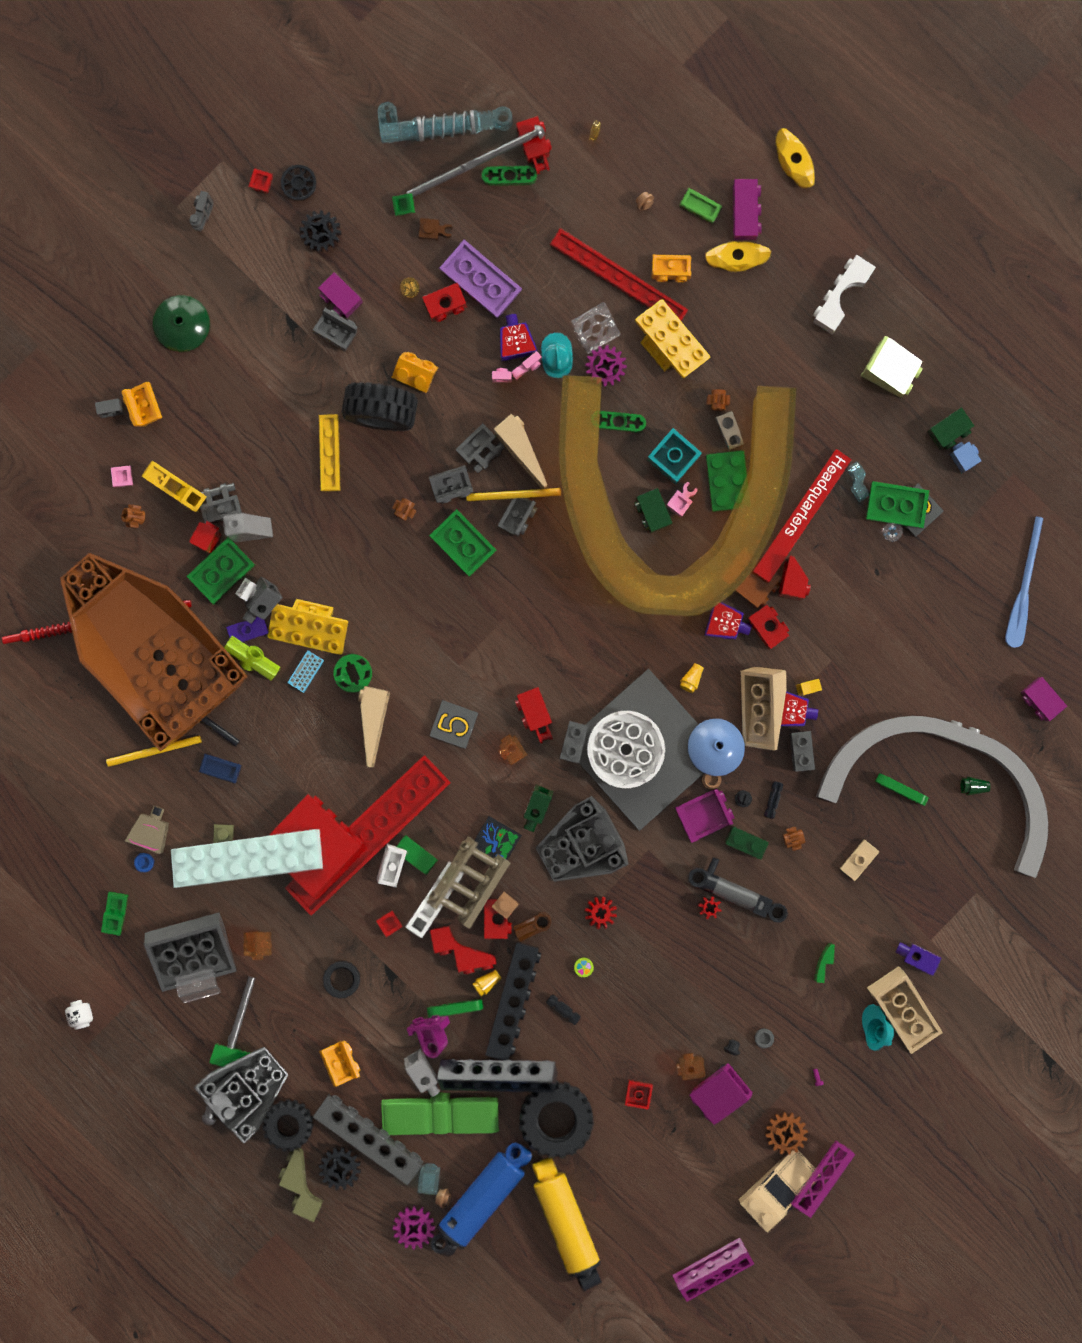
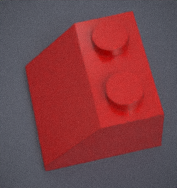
(793, 581)

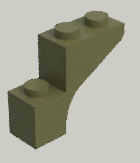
(294, 1179)

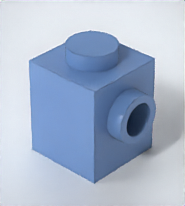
(965, 456)

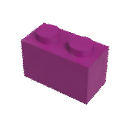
(339, 295)
(1043, 699)

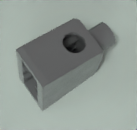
(263, 601)

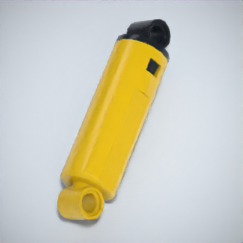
(566, 1224)

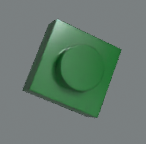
(403, 204)

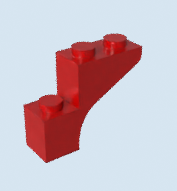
(466, 957)

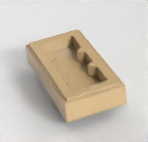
(859, 860)

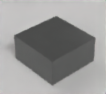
(109, 408)

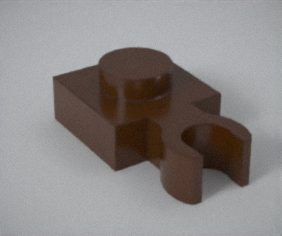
(430, 229)

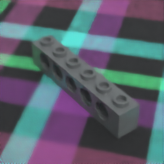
(372, 1149)

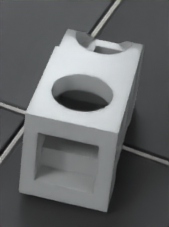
(729, 430)

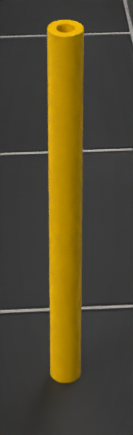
(514, 494)
(153, 751)

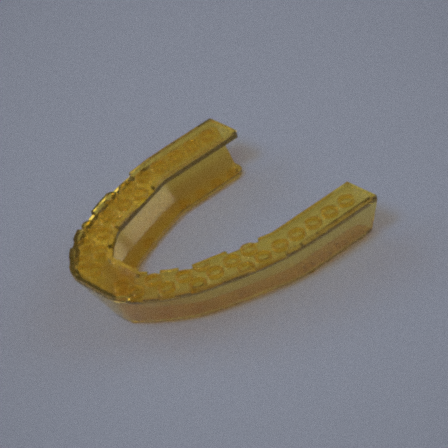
(737, 547)

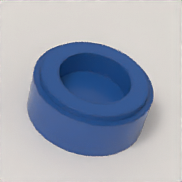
(144, 862)

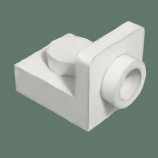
(246, 590)

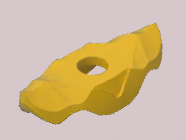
(800, 172)
(752, 256)

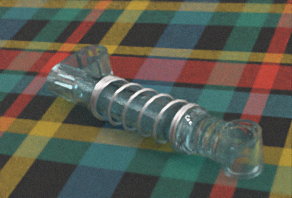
(438, 126)

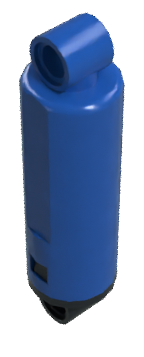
(481, 1200)

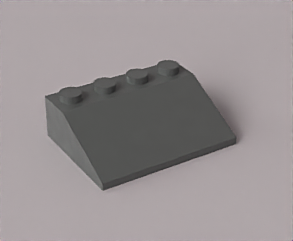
(189, 949)

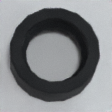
(327, 983)

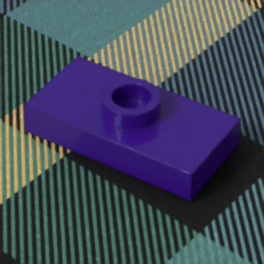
(246, 631)

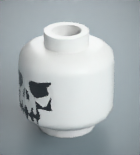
(79, 1015)

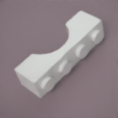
(856, 274)
(425, 913)

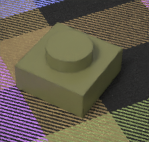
(223, 833)

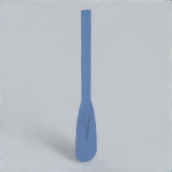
(1018, 619)

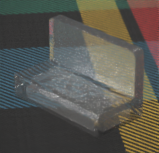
(197, 985)

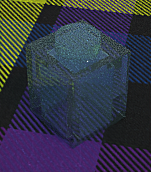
(429, 1179)

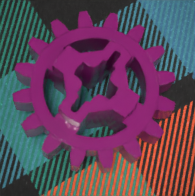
(617, 361)
(419, 1233)

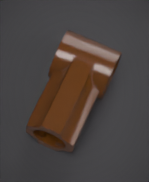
(531, 927)

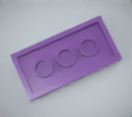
(480, 279)

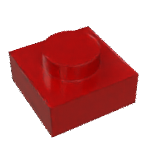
(260, 181)
(389, 923)

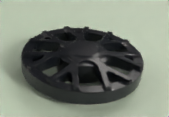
(298, 182)

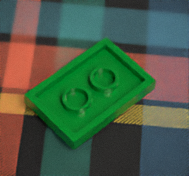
(725, 478)
(897, 504)
(463, 543)
(221, 570)

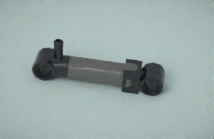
(735, 893)

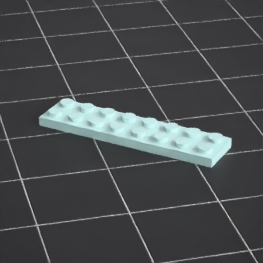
(246, 858)

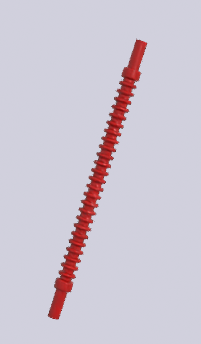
(25, 636)

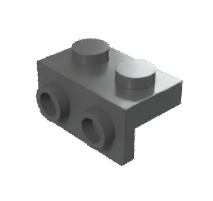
(335, 329)
(451, 484)
(516, 516)

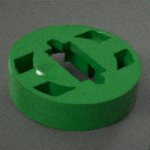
(361, 669)

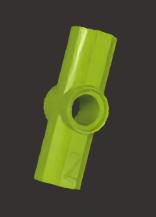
(251, 658)

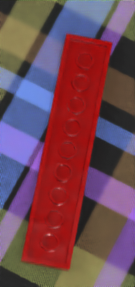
(382, 823)

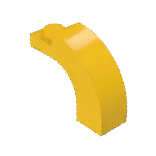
(174, 486)

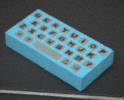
(305, 671)

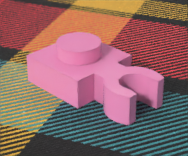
(532, 363)
(680, 501)

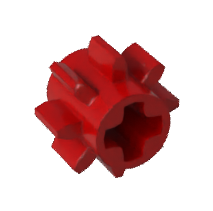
(715, 908)

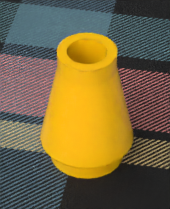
(691, 678)
(486, 982)

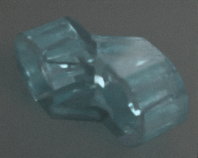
(858, 475)

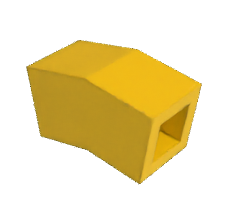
(808, 687)

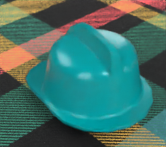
(557, 355)
(876, 1028)

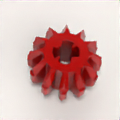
(607, 914)

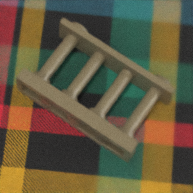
(486, 884)

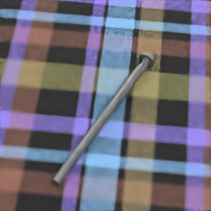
(539, 131)
(208, 1116)

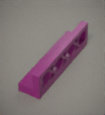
(825, 1181)
(711, 1268)

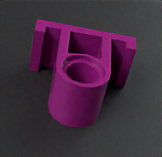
(430, 1034)

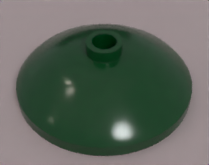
(190, 332)

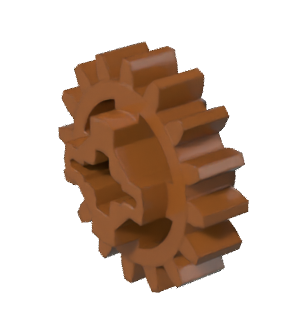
(774, 1129)

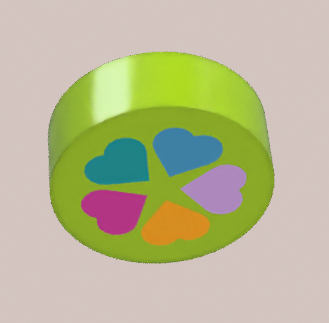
(583, 967)

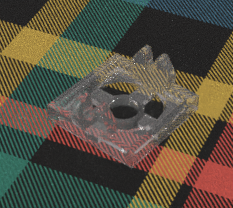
(612, 332)

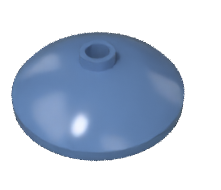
(707, 756)

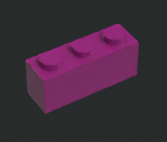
(746, 209)

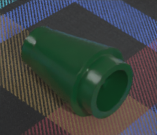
(974, 786)

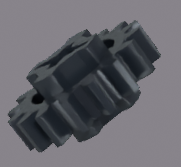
(313, 227)
(348, 1166)

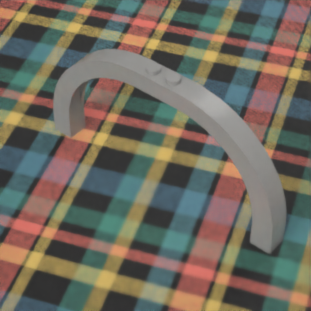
(1033, 800)

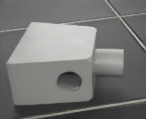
(418, 1068)

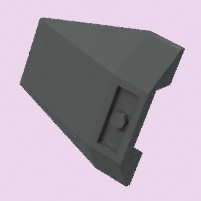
(583, 844)
(243, 1091)

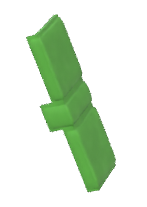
(440, 1115)

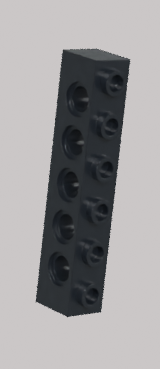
(495, 1048)
(531, 1077)

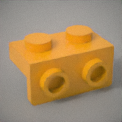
(671, 267)
(414, 371)
(141, 404)
(340, 1063)

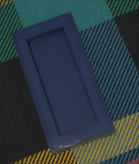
(220, 768)

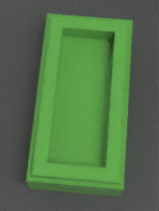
(700, 205)

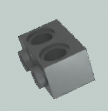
(574, 742)
(801, 751)

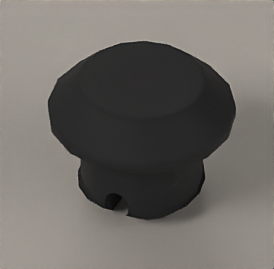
(743, 798)
(732, 1047)

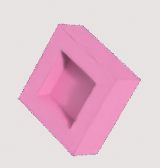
(501, 375)
(122, 476)

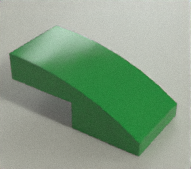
(417, 855)
(115, 913)
(826, 957)
(224, 1055)

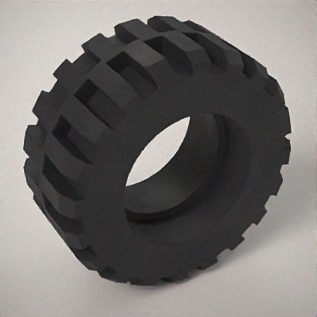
(379, 406)
(562, 1145)

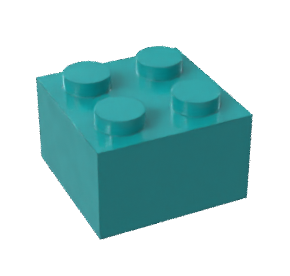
(674, 456)

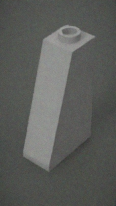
(247, 527)

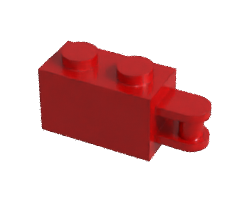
(536, 148)
(534, 712)

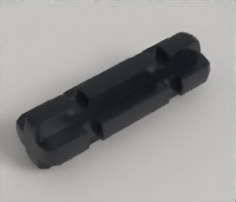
(773, 800)
(563, 1009)

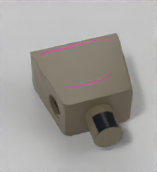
(150, 831)

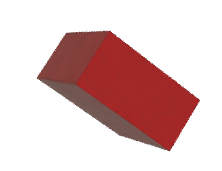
(638, 1094)

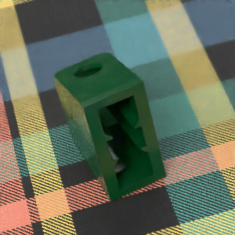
(539, 800)

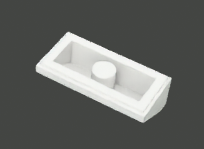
(391, 865)

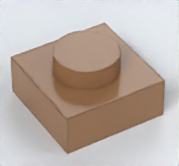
(505, 905)

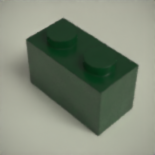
(951, 428)
(653, 510)
(746, 842)

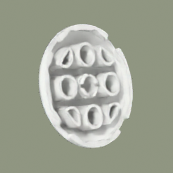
(645, 744)

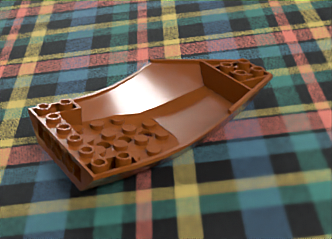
(120, 625)

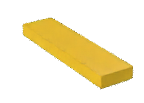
(329, 452)

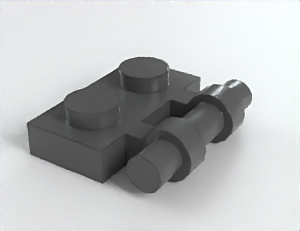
(203, 205)
(476, 443)
(215, 510)

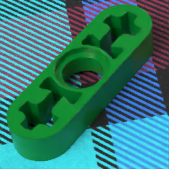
(523, 180)
(633, 417)
(901, 789)
(455, 1008)

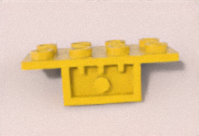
(670, 340)
(308, 626)

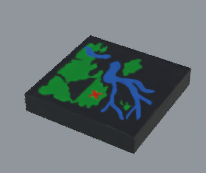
(496, 839)

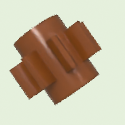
(718, 400)
(404, 509)
(133, 516)
(794, 838)

